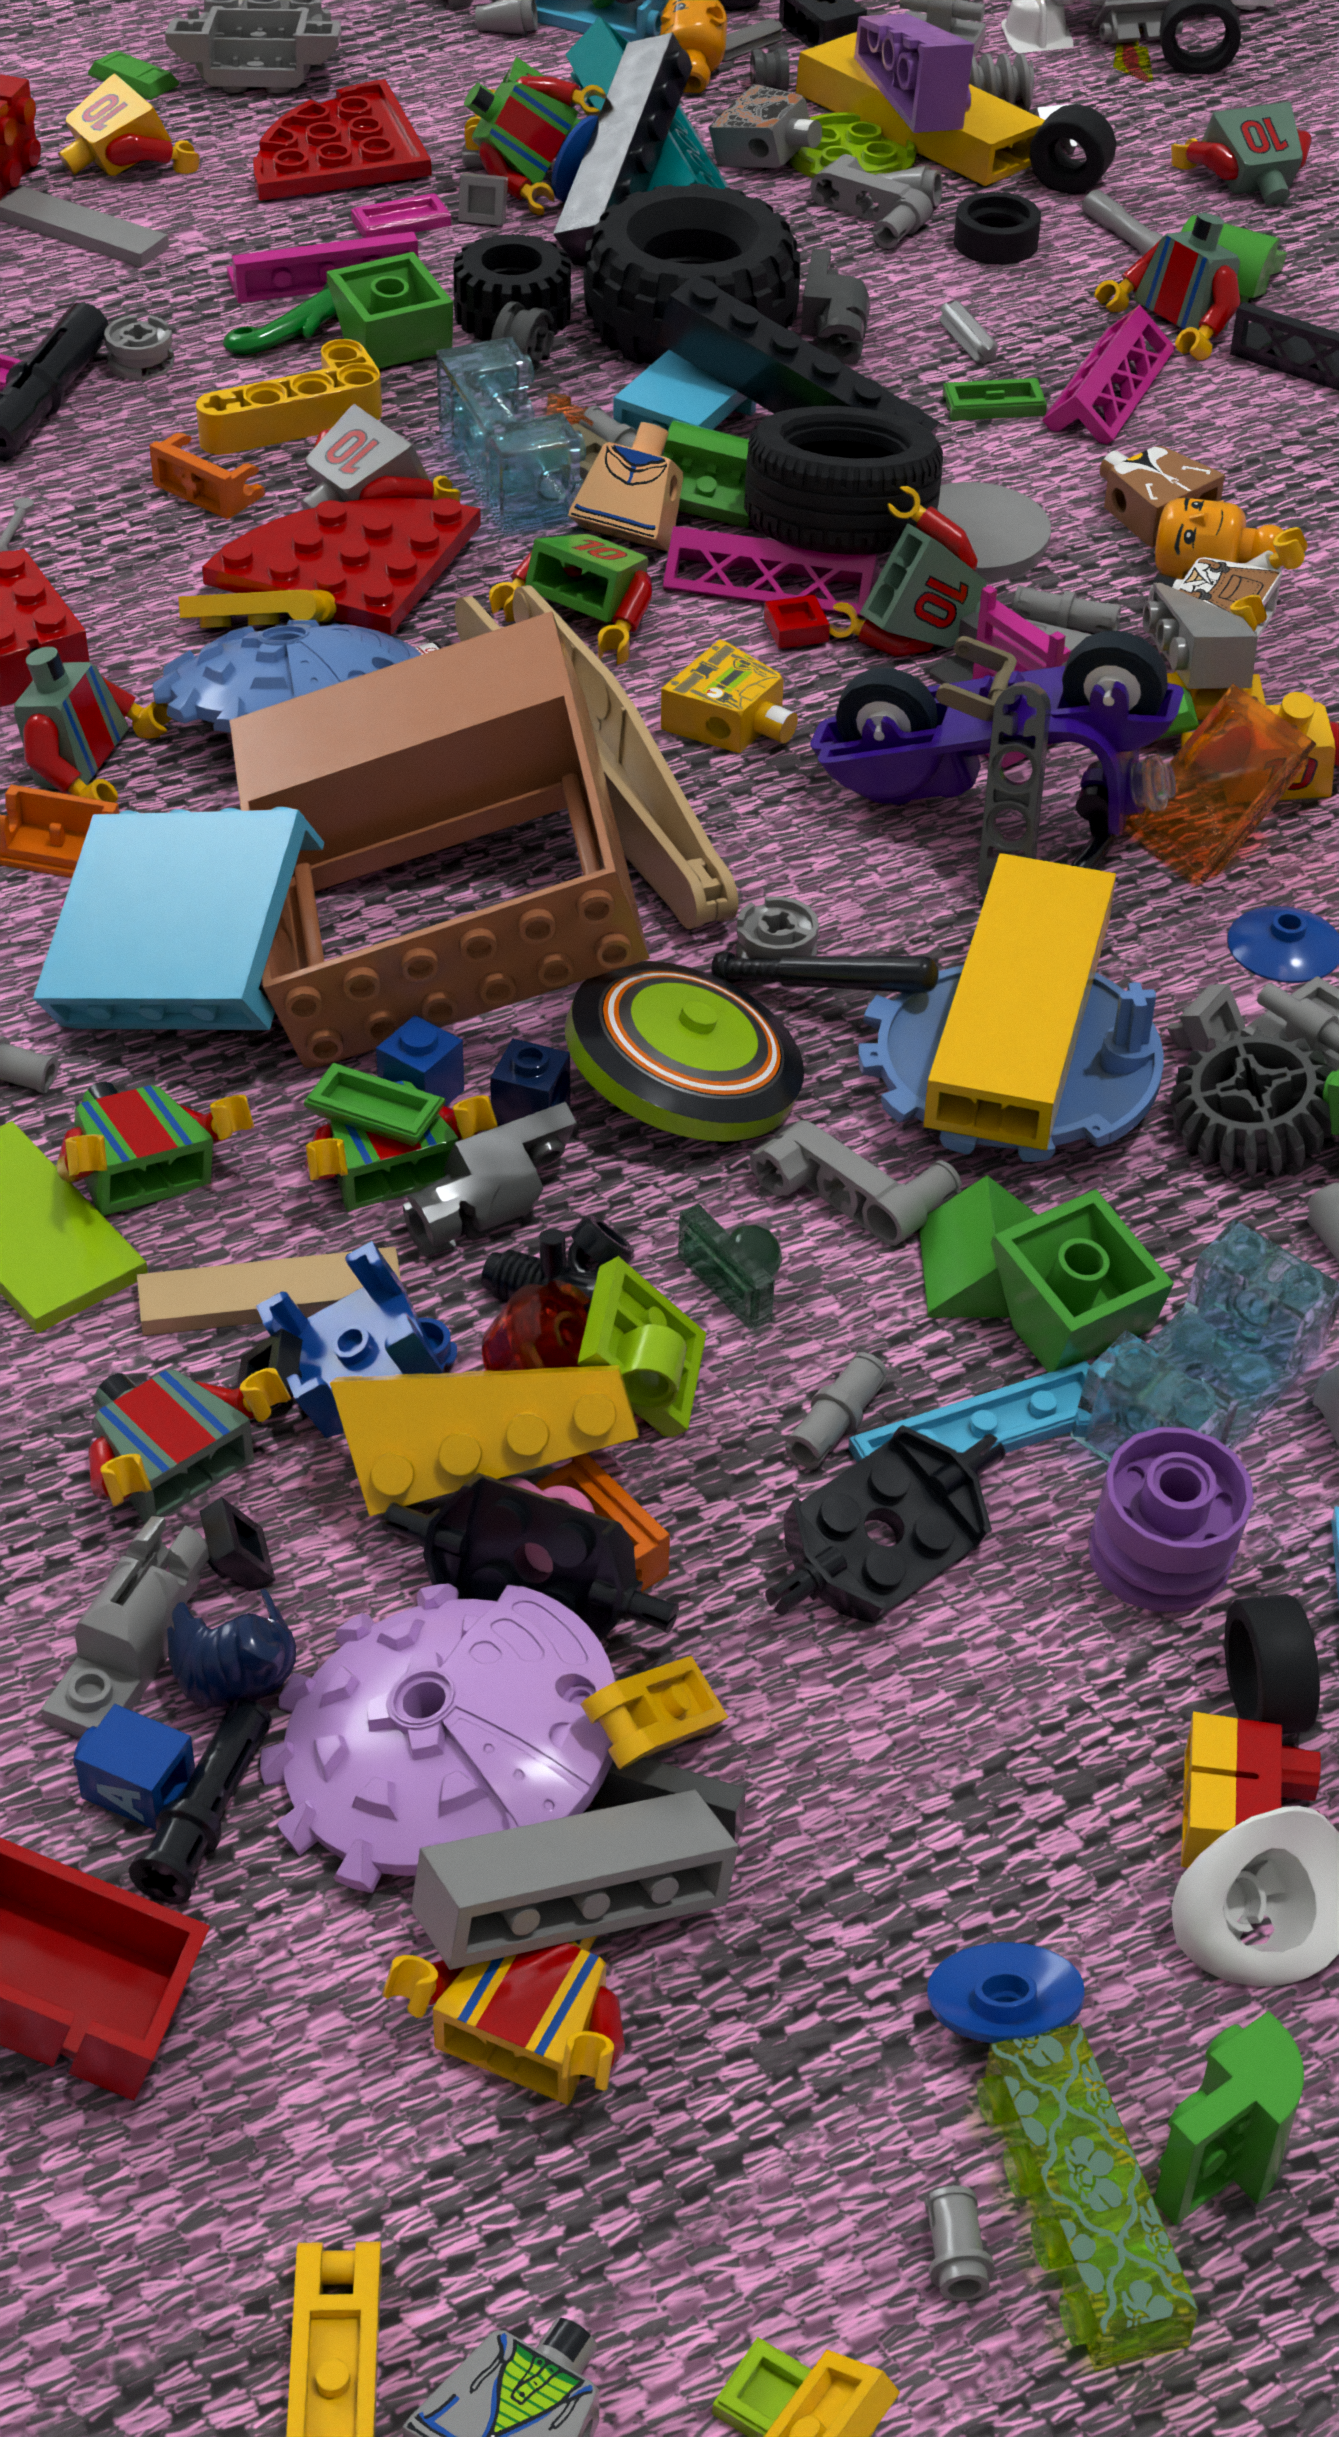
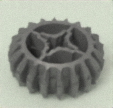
(1253, 1102)

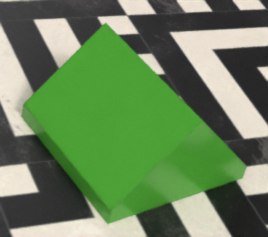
(958, 1251)

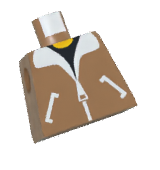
(1148, 481)

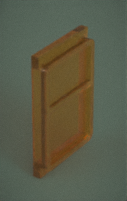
(1224, 786)

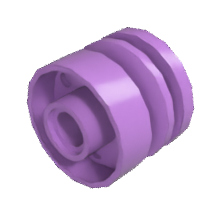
(1170, 1519)

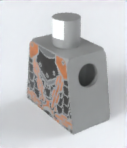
(763, 129)

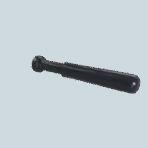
(865, 973)

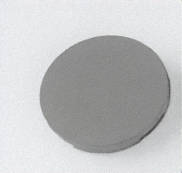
(1001, 524)

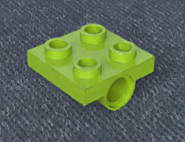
(650, 1342)

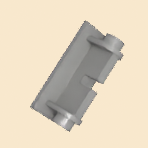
(1121, 20)

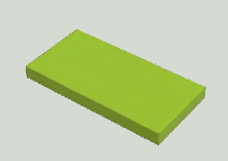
(53, 1241)

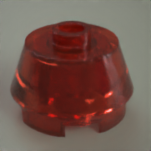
(537, 1329)

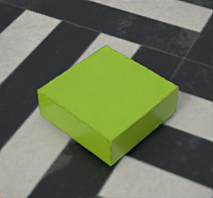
(759, 2389)

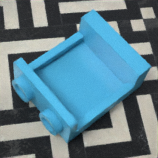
(677, 392)

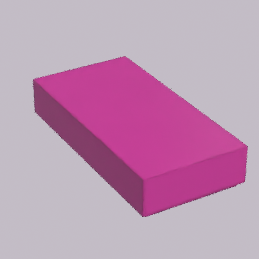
(401, 216)

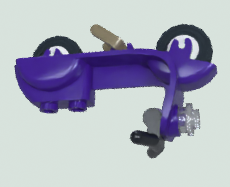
(919, 742)

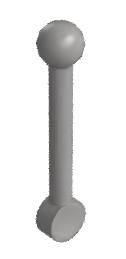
(22, 507)

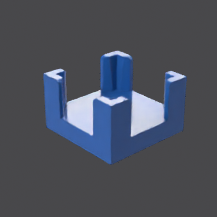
(356, 1336)

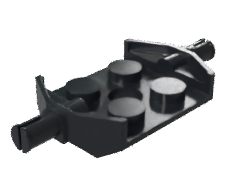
(914, 1487)
(481, 1549)

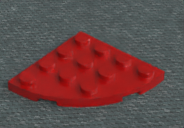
(340, 145)
(364, 552)

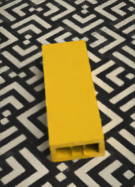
(987, 148)
(1020, 1002)

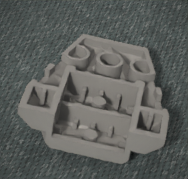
(255, 42)

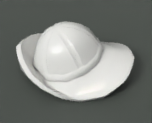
(1290, 1874)

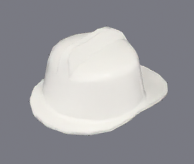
(1036, 26)

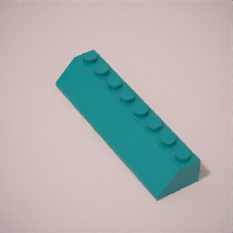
(683, 153)

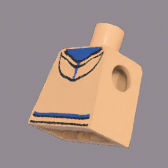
(632, 491)

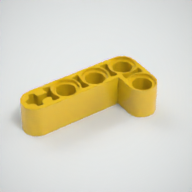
(290, 405)

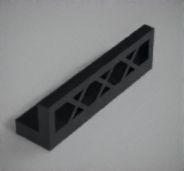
(1286, 345)

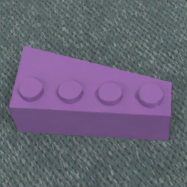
(917, 69)

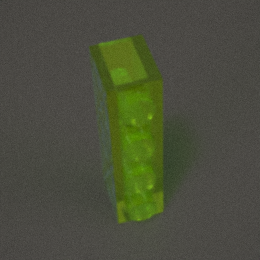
(1087, 2197)

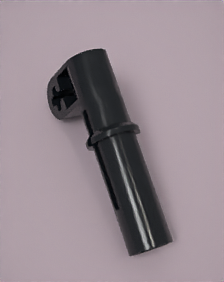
(38, 384)

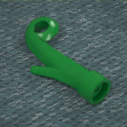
(301, 320)

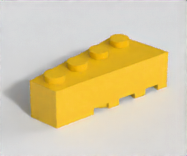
(437, 1431)

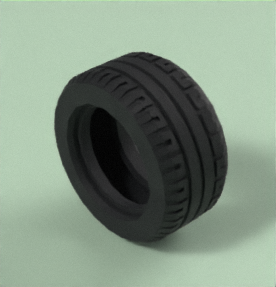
(830, 471)

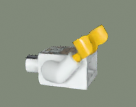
(1243, 588)

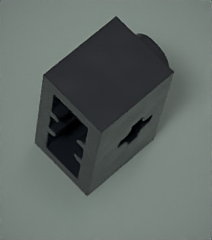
(820, 20)

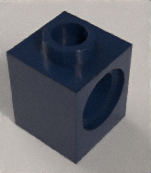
(529, 1080)

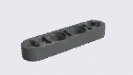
(1007, 794)

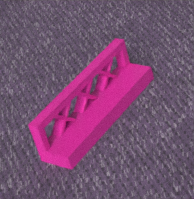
(305, 268)
(1110, 364)
(772, 560)

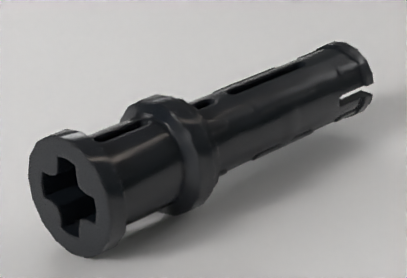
(192, 1823)

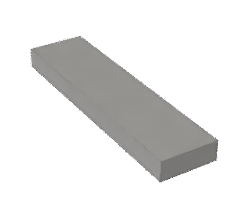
(83, 226)

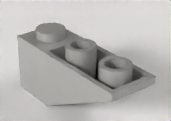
(1200, 640)

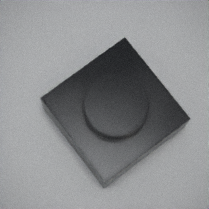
(278, 1352)
(236, 1546)

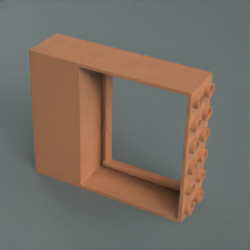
(414, 767)

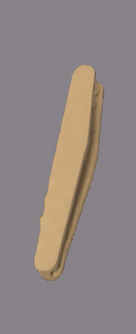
(649, 807)

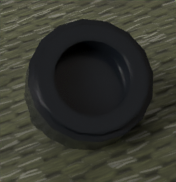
(599, 1242)

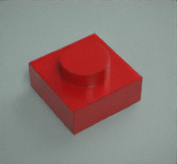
(796, 621)

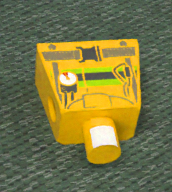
(726, 700)

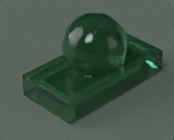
(732, 1265)

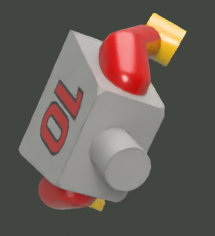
(368, 461)

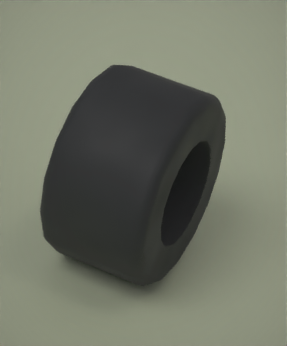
(1087, 129)

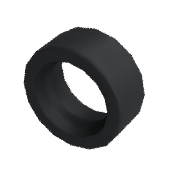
(1204, 62)
(997, 228)
(1272, 1662)

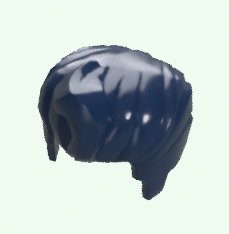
(233, 1660)

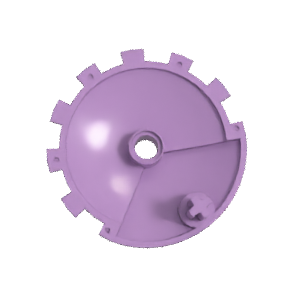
(440, 1729)

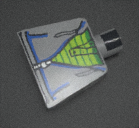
(516, 2390)

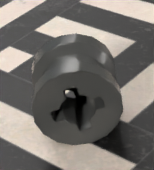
(770, 68)

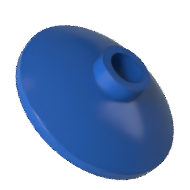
(570, 157)
(1284, 944)
(1005, 1991)

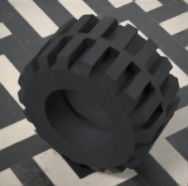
(510, 270)

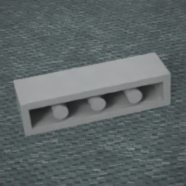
(572, 1878)

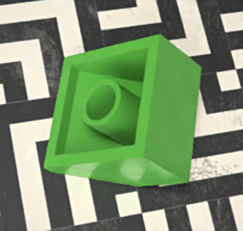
(392, 309)
(1077, 1281)

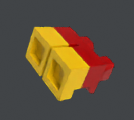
(1235, 1773)

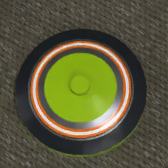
(684, 1051)

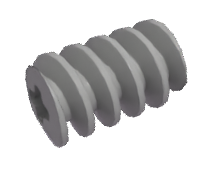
(1003, 78)

